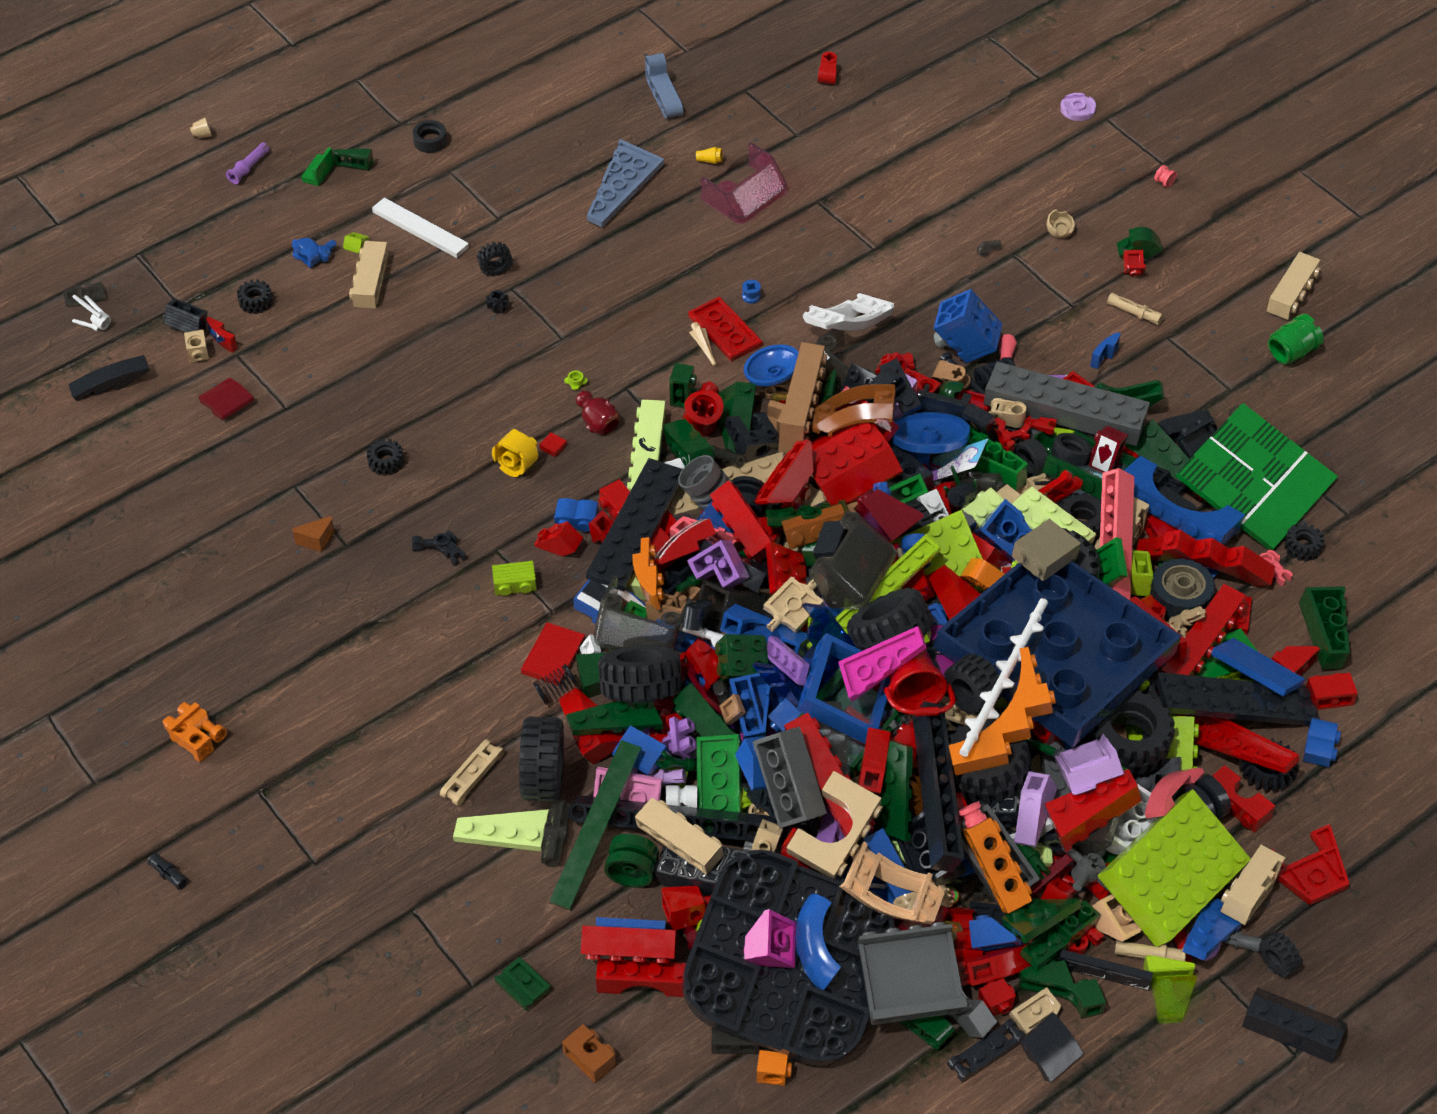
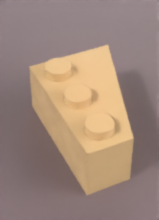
(1252, 885)

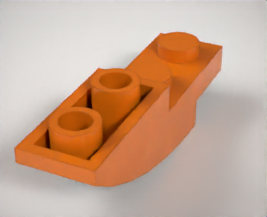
(648, 574)

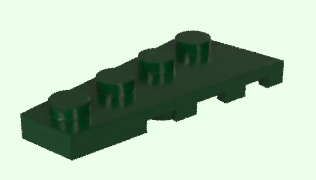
(776, 516)
(614, 717)

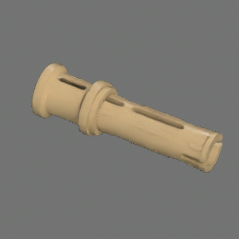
(1141, 950)

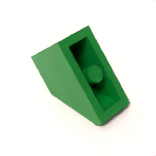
(908, 489)

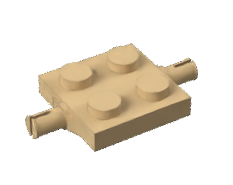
(787, 604)

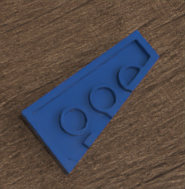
(1210, 930)

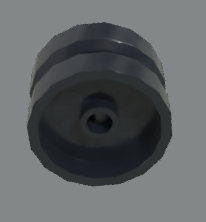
(1210, 792)

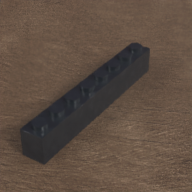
(938, 791)

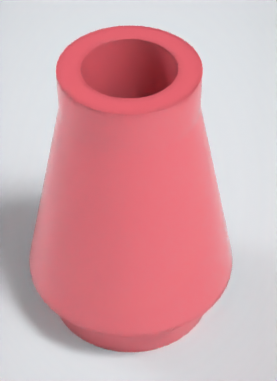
(1006, 345)

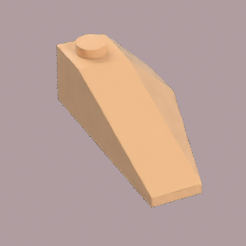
(1115, 919)

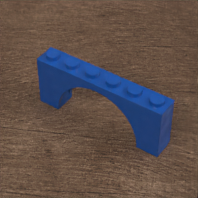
(1199, 525)

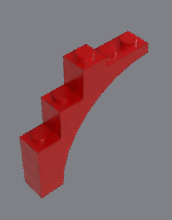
(1236, 561)

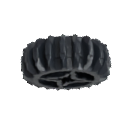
(1266, 777)

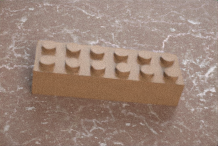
(802, 396)

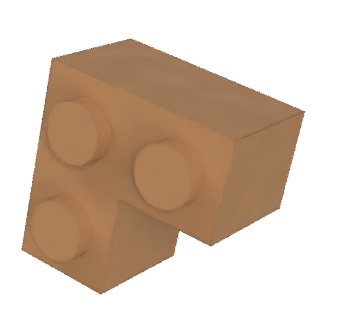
(672, 603)

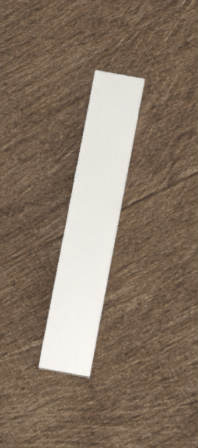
(420, 227)

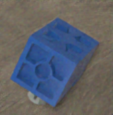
(967, 326)

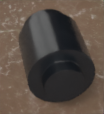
(961, 494)

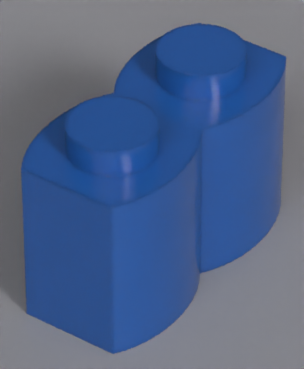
(576, 512)
(1320, 742)

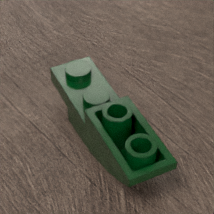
(1060, 936)

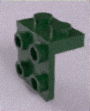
(738, 653)

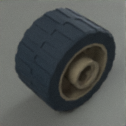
(1182, 586)

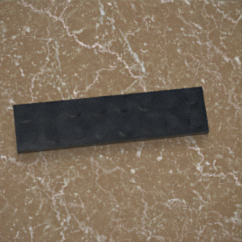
(636, 520)
(1234, 699)

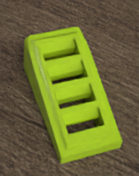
(1167, 967)

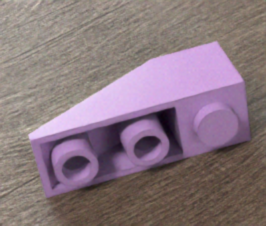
(1032, 811)

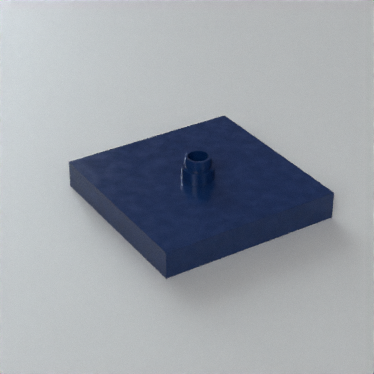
(1090, 649)

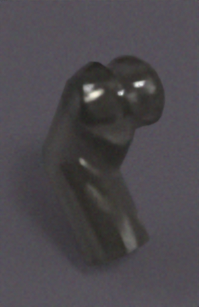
(986, 246)

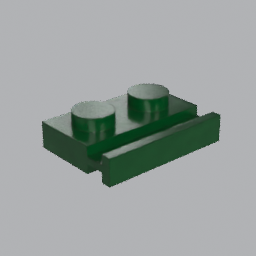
(522, 983)

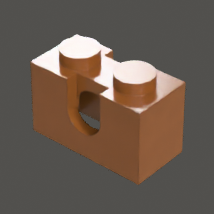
(593, 1064)

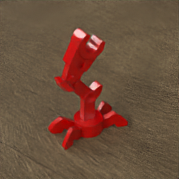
(1005, 437)

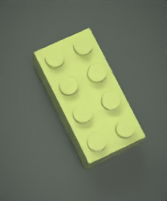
(1038, 509)

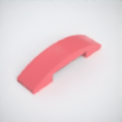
(1161, 799)

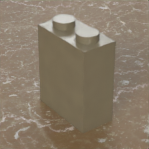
(1046, 549)

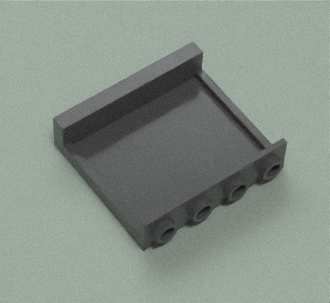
(911, 973)

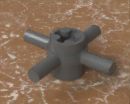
(1086, 868)

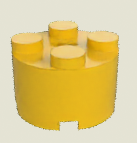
(515, 453)

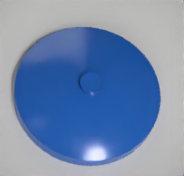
(931, 432)

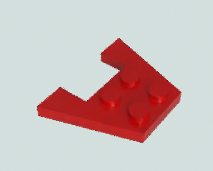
(1319, 873)

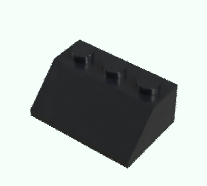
(917, 853)

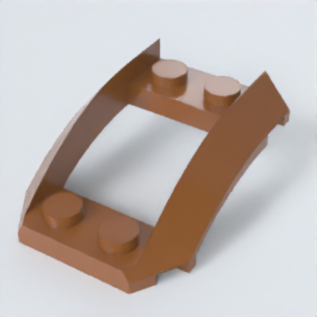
(829, 420)

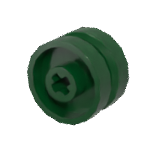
(631, 860)

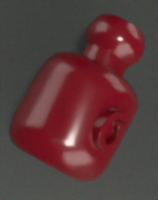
(597, 413)

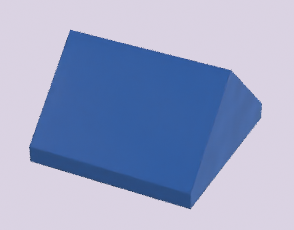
(650, 749)

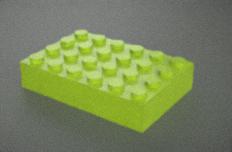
(1174, 868)

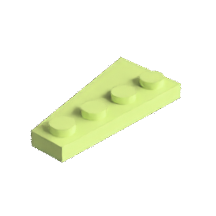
(507, 830)

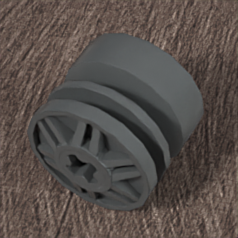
(701, 479)

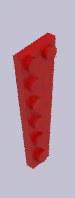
(1242, 743)

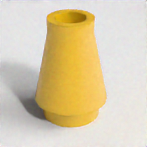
(712, 155)

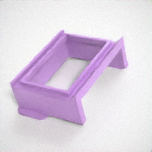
(1088, 765)

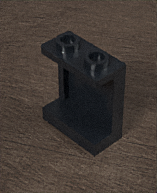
(942, 404)
(1193, 438)

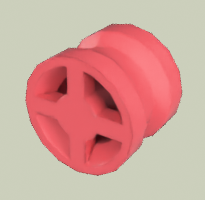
(1165, 176)
(972, 814)

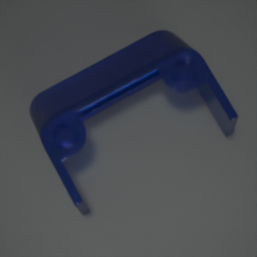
(822, 623)

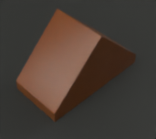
(314, 534)

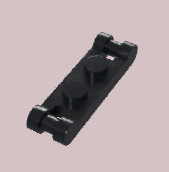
(986, 1051)

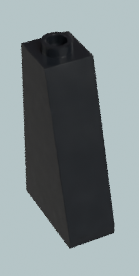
(757, 572)

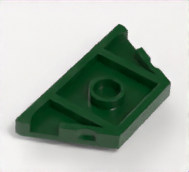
(1038, 916)

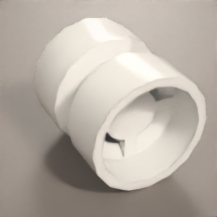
(681, 797)

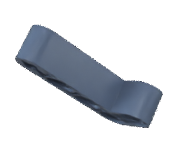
(662, 86)

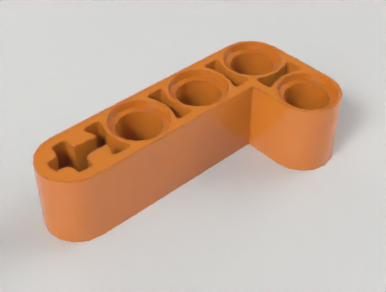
(980, 573)

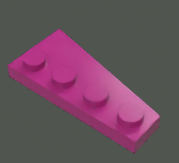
(876, 663)

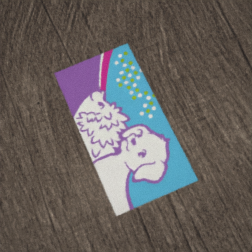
(961, 459)

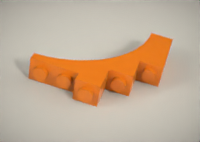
(1013, 725)

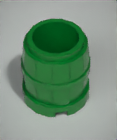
(1295, 339)

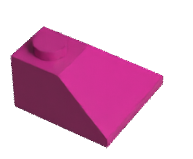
(771, 941)

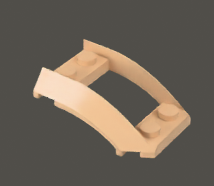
(868, 864)

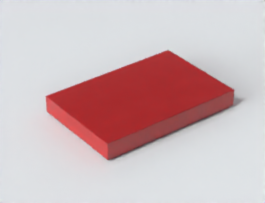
(551, 651)

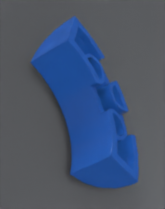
(810, 943)

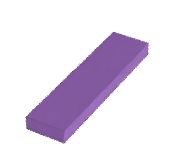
(787, 660)

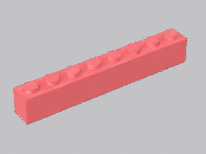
(1118, 518)

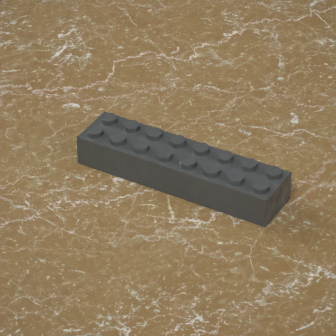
(1067, 401)

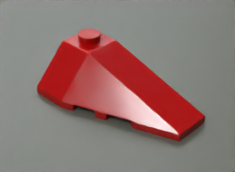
(952, 590)
(593, 746)

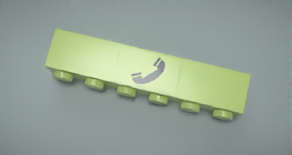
(649, 436)

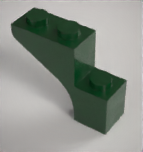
(1147, 391)
(1054, 975)

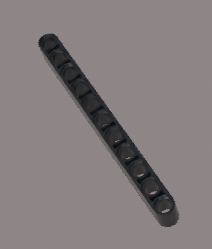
(697, 815)

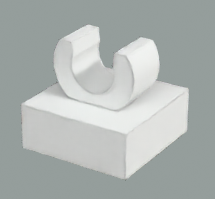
(590, 646)

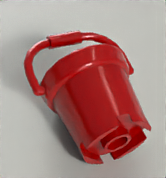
(917, 683)

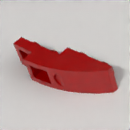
(992, 965)

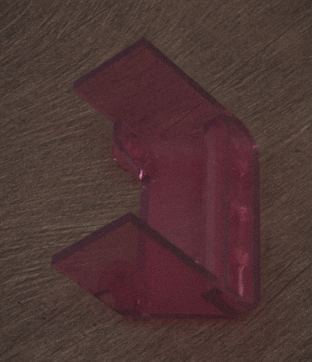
(750, 196)

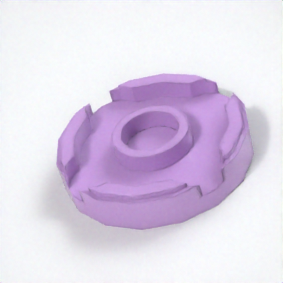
(1078, 107)

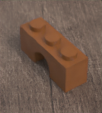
(802, 531)

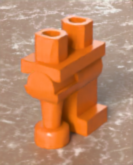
(188, 728)

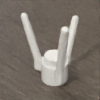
(99, 318)

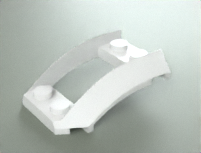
(843, 315)

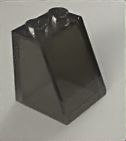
(726, 597)

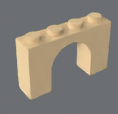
(832, 857)

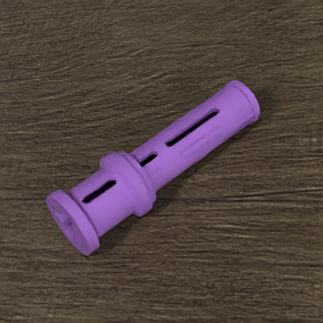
(243, 167)

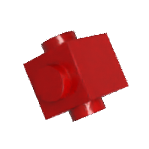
(997, 996)

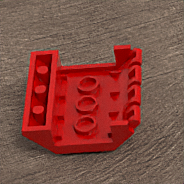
(852, 462)

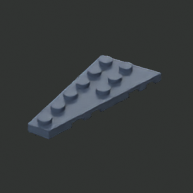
(622, 180)

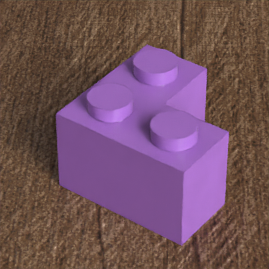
(719, 560)

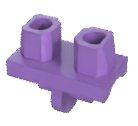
(678, 739)

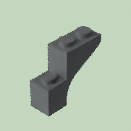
(976, 1019)

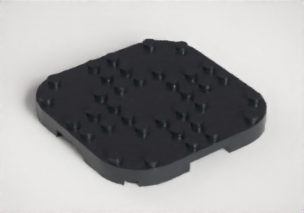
(779, 1004)

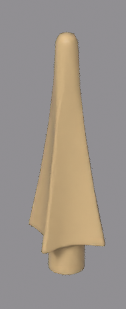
(701, 338)

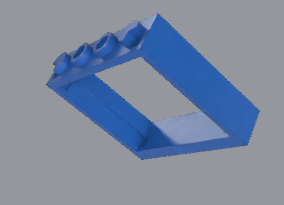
(828, 714)

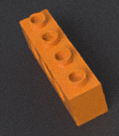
(1020, 893)

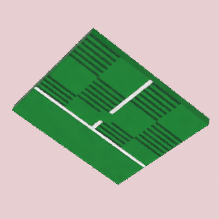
(1257, 474)

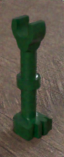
(687, 764)

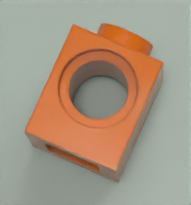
(773, 1068)

